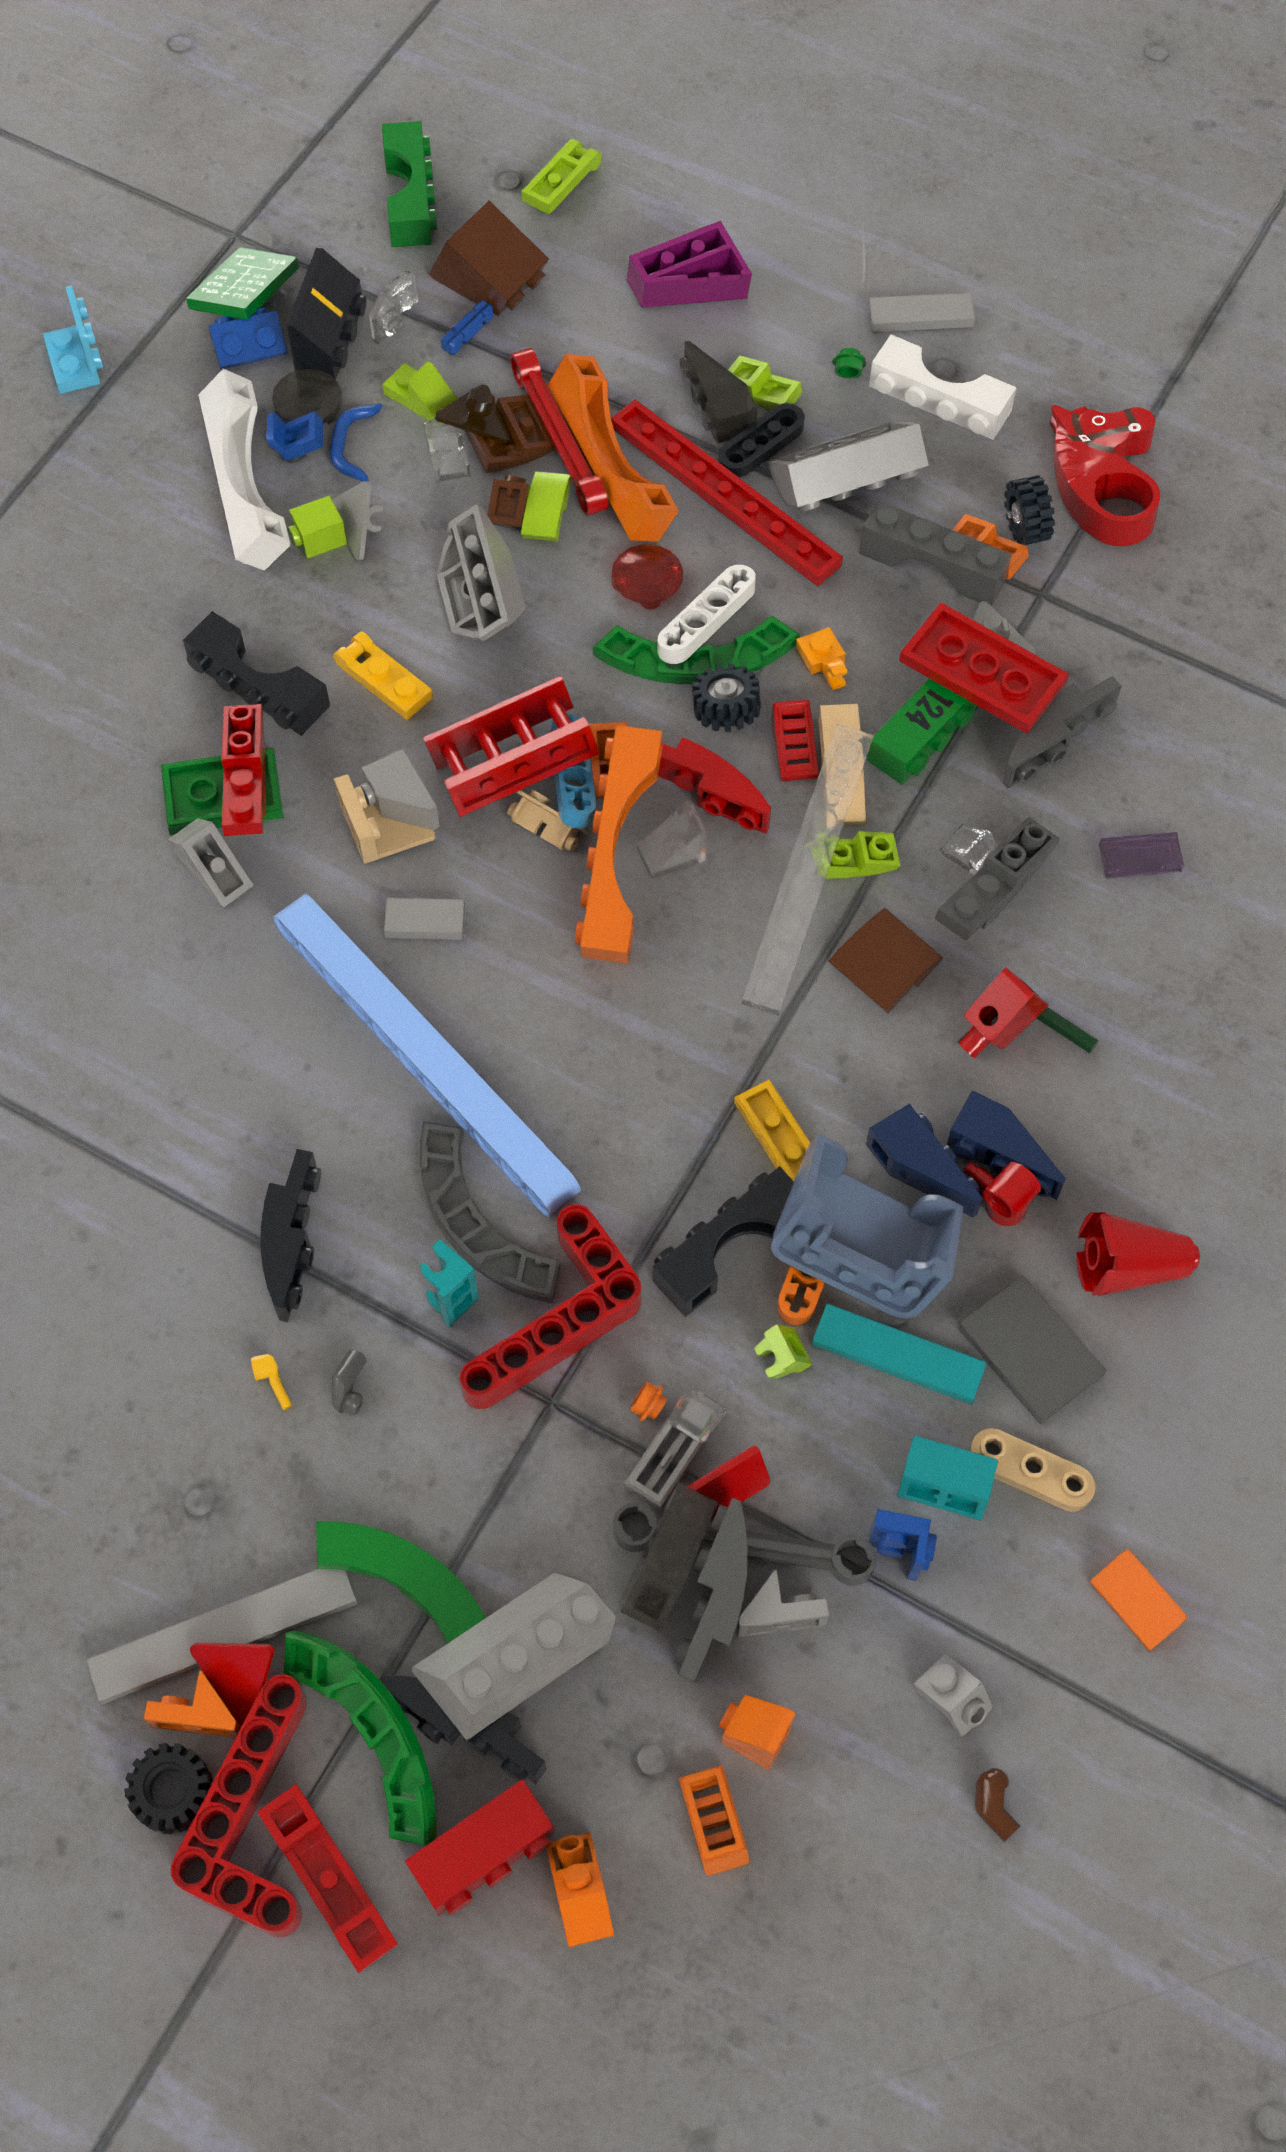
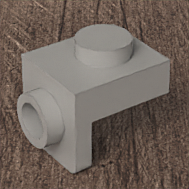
(955, 1694)

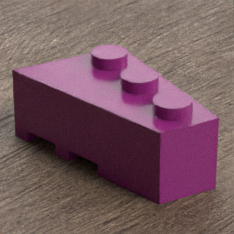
(690, 270)

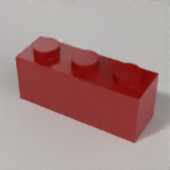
(481, 1848)

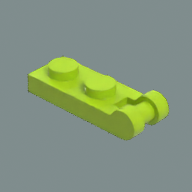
(561, 176)

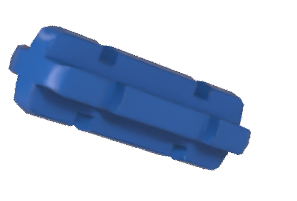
(467, 327)

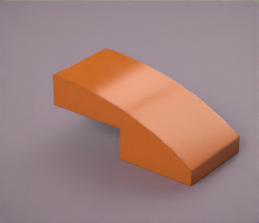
(987, 533)

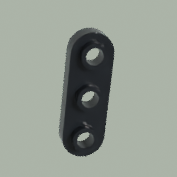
(743, 451)

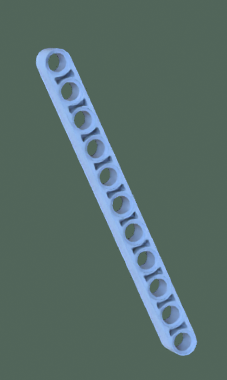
(428, 1056)

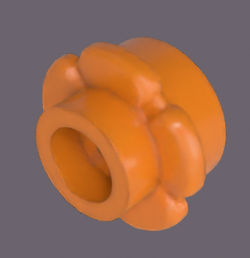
(648, 1401)

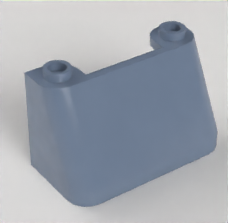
(865, 1239)

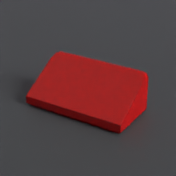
(734, 1479)

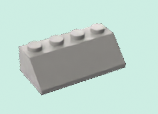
(848, 464)
(516, 1652)

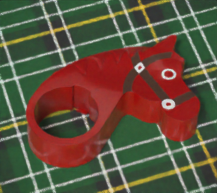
(1093, 466)

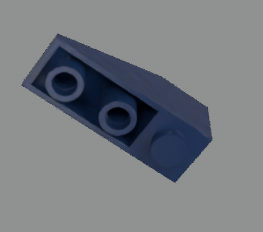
(996, 1137)
(914, 1156)

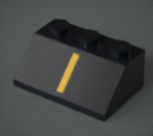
(325, 315)

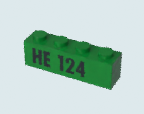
(918, 730)

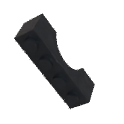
(290, 696)
(688, 1271)

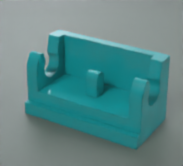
(454, 1284)
(947, 1478)

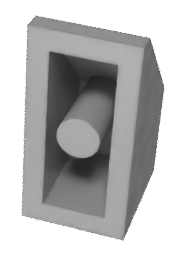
(399, 791)
(210, 861)

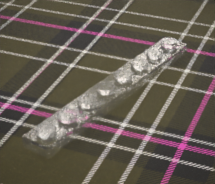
(807, 870)

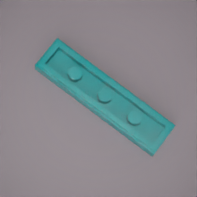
(899, 1354)

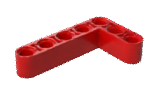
(562, 1318)
(239, 1810)

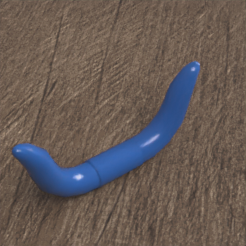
(339, 438)

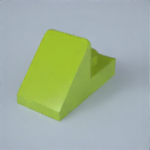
(419, 390)

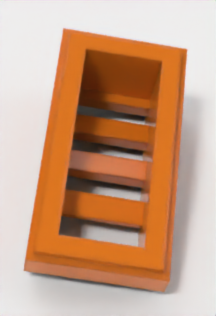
(725, 1857)

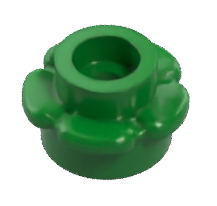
(849, 363)

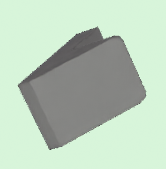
(768, 1614)

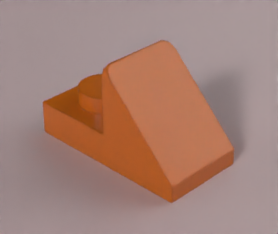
(205, 1716)

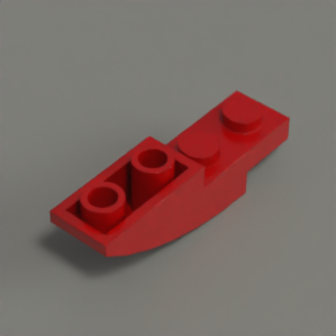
(243, 770)
(719, 784)

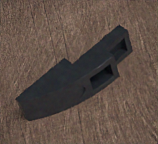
(283, 1237)
(497, 1737)

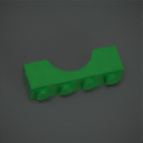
(409, 209)

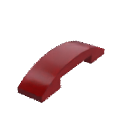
(328, 1878)

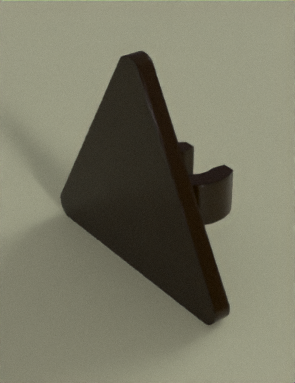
(476, 414)

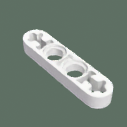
(701, 610)

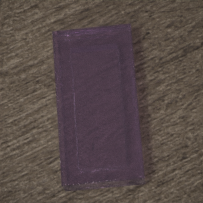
(1141, 855)

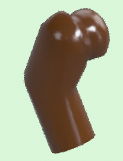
(990, 1802)

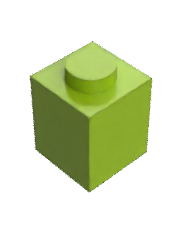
(316, 527)

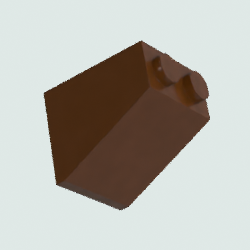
(490, 261)

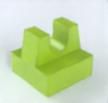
(788, 1350)

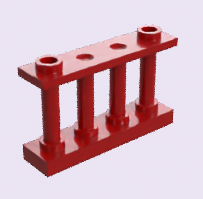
(520, 766)

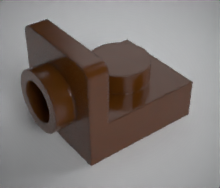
(508, 501)

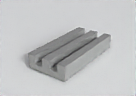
(646, 1492)

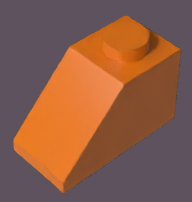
(756, 1729)

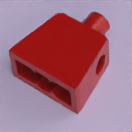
(1012, 1003)

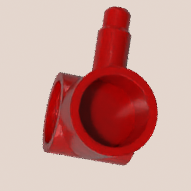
(1008, 1193)

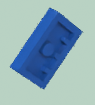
(902, 1533)

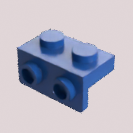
(247, 340)

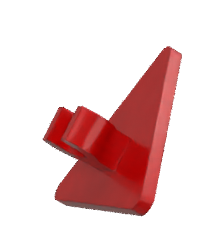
(235, 1672)

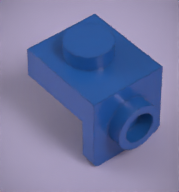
(295, 436)

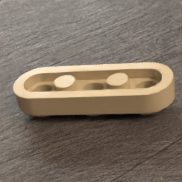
(1048, 1483)

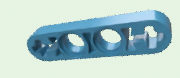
(569, 794)

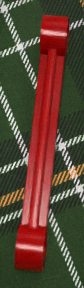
(588, 488)

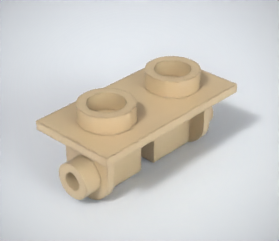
(534, 811)

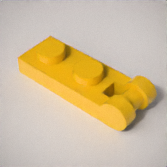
(383, 676)

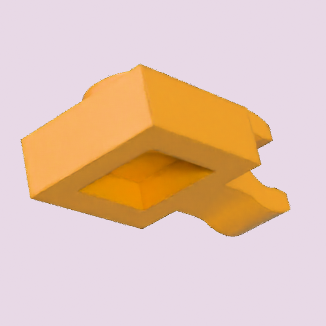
(823, 653)

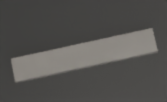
(240, 1622)

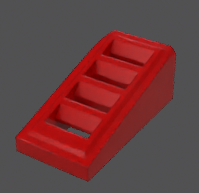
(792, 717)

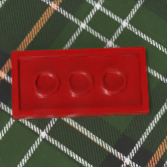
(983, 667)

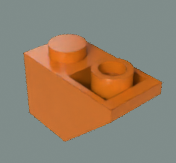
(580, 1889)

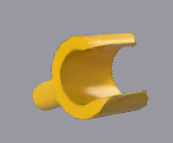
(266, 1367)

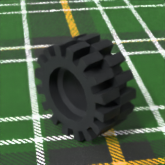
(149, 1769)

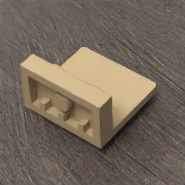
(374, 834)

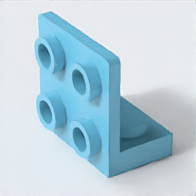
(70, 351)

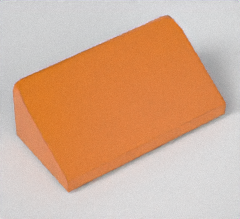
(1138, 1599)

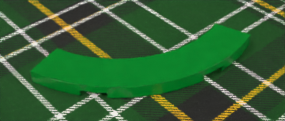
(751, 650)
(403, 1565)
(380, 1723)

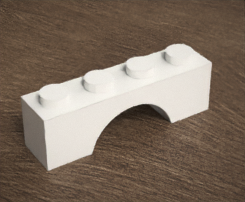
(976, 404)

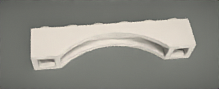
(229, 419)

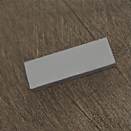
(921, 312)

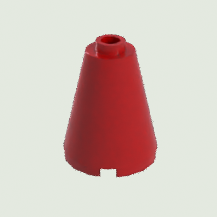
(1131, 1254)

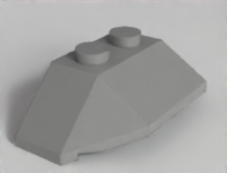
(478, 577)

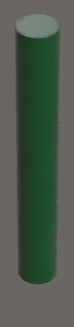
(1068, 1030)

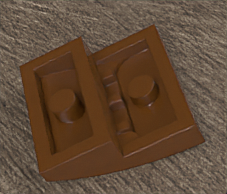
(527, 437)
(885, 959)

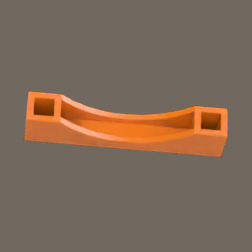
(583, 399)
(632, 770)

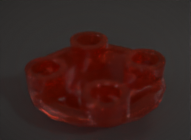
(647, 574)

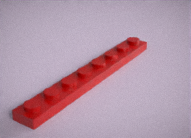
(727, 493)

